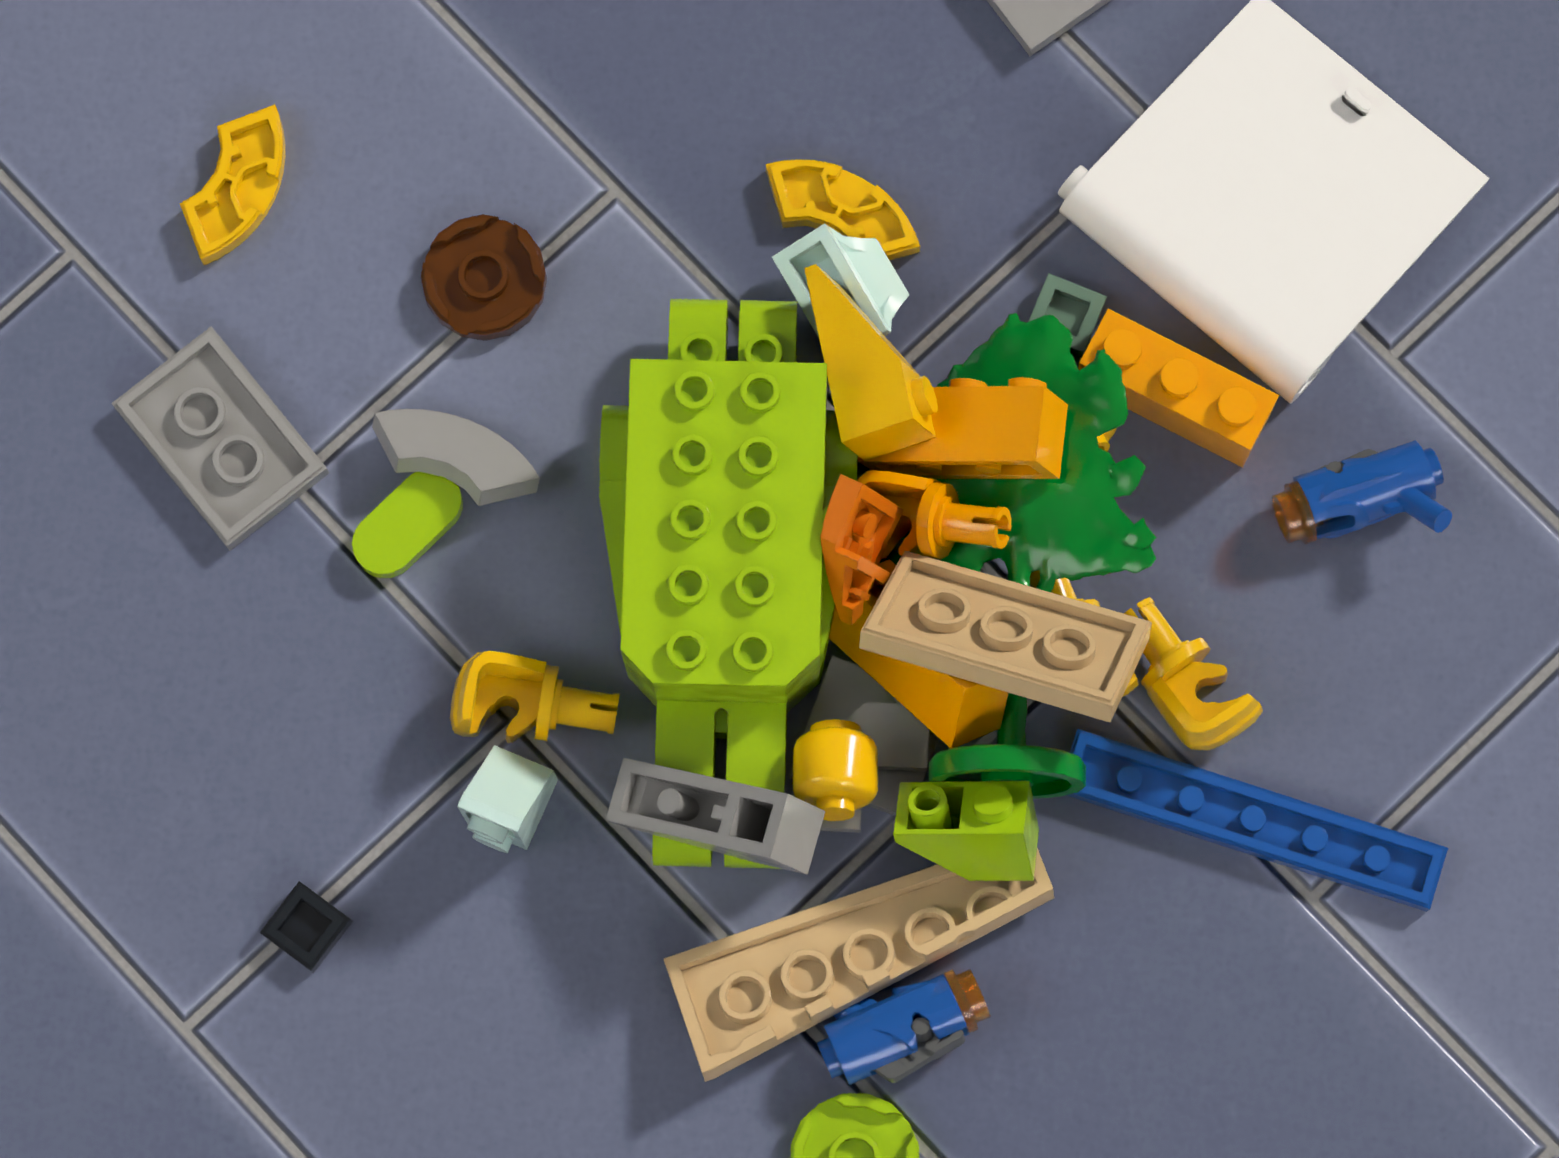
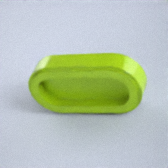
(406, 524)

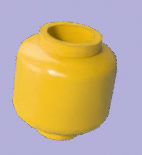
(835, 768)

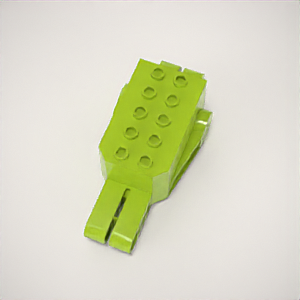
(716, 540)

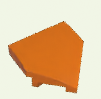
(853, 543)

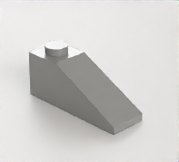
(717, 815)

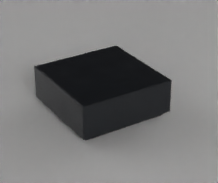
(306, 927)

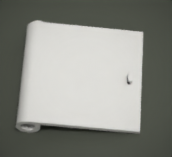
(1272, 196)

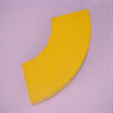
(242, 185)
(825, 193)

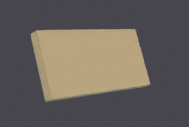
(1006, 635)

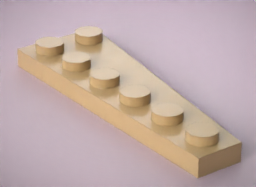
(810, 965)

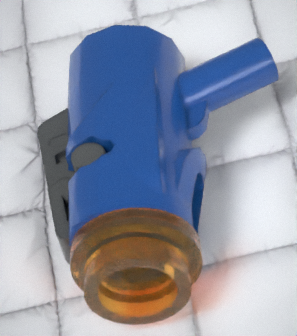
(1361, 493)
(904, 1029)

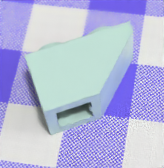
(506, 800)

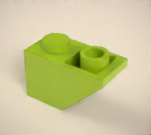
(971, 827)

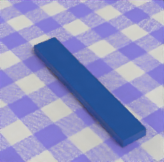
(1259, 821)

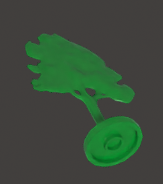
(1057, 527)

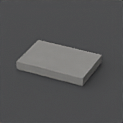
(220, 438)

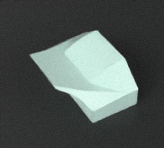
(854, 264)

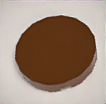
(484, 277)

